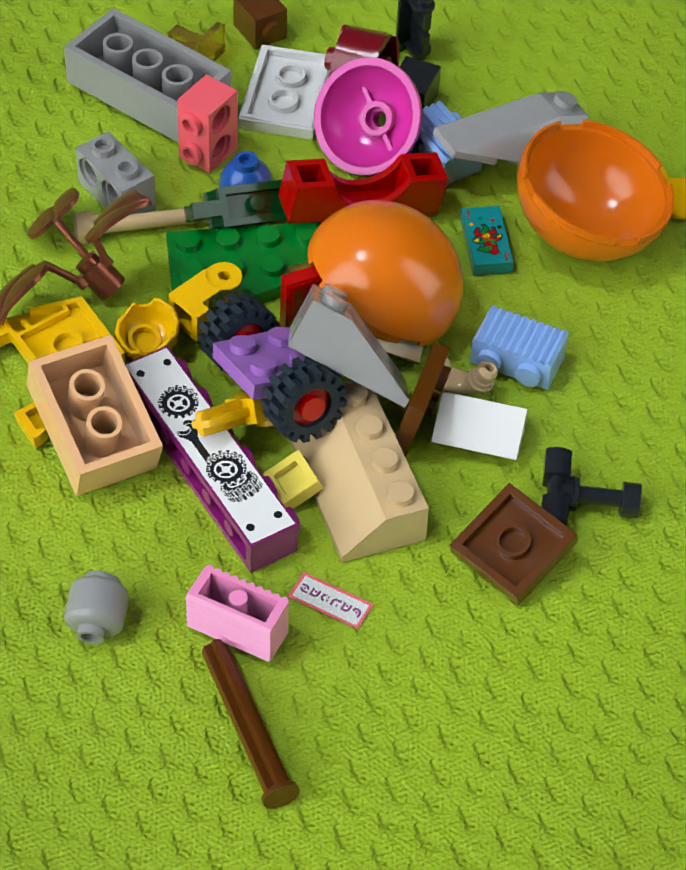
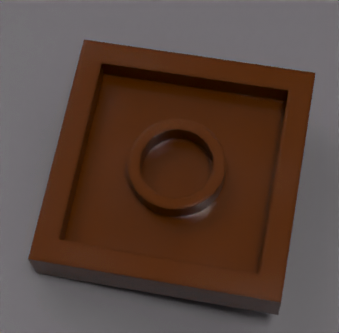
(424, 397)
(514, 543)

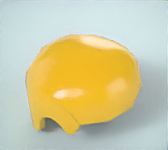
(147, 328)

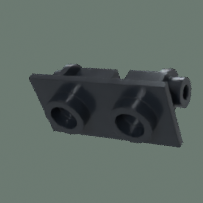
(414, 26)

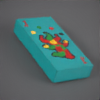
(486, 240)

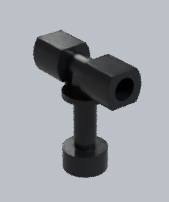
(566, 492)

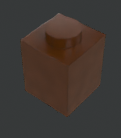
(260, 21)

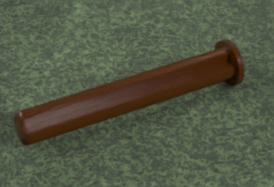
(249, 726)

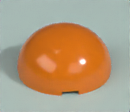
(593, 191)
(392, 267)

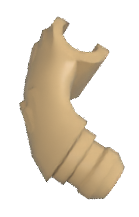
(472, 381)

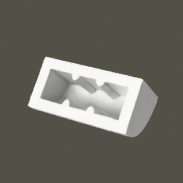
(480, 425)

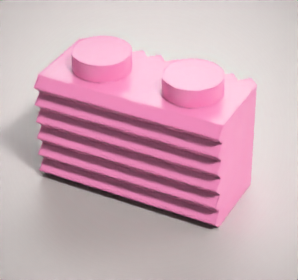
(237, 613)

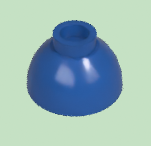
(245, 169)

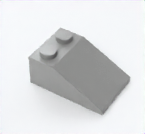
(338, 338)

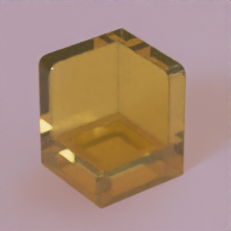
(209, 44)

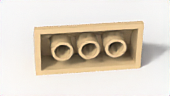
(367, 483)

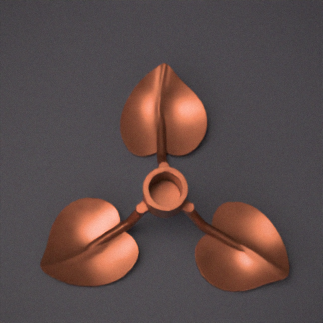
(94, 269)

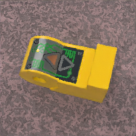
(202, 292)

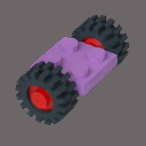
(255, 352)

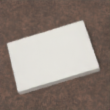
(283, 92)

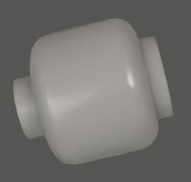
(96, 607)

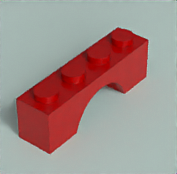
(313, 192)

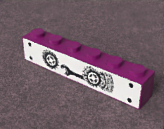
(215, 465)

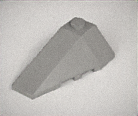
(507, 128)

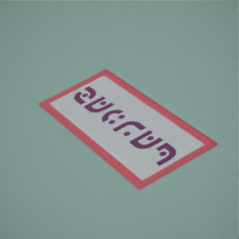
(330, 600)

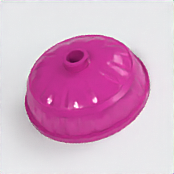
(350, 111)

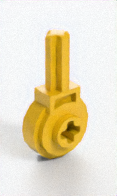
(235, 411)

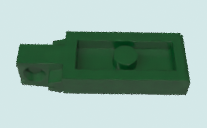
(239, 206)

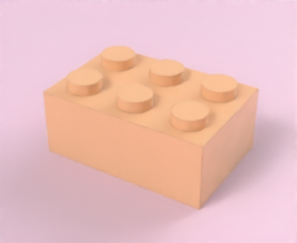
(93, 414)

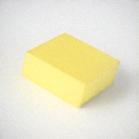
(294, 480)

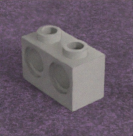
(111, 170)

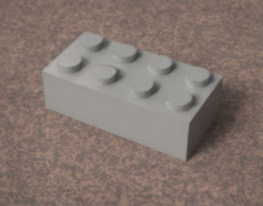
(137, 69)

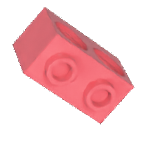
(208, 123)

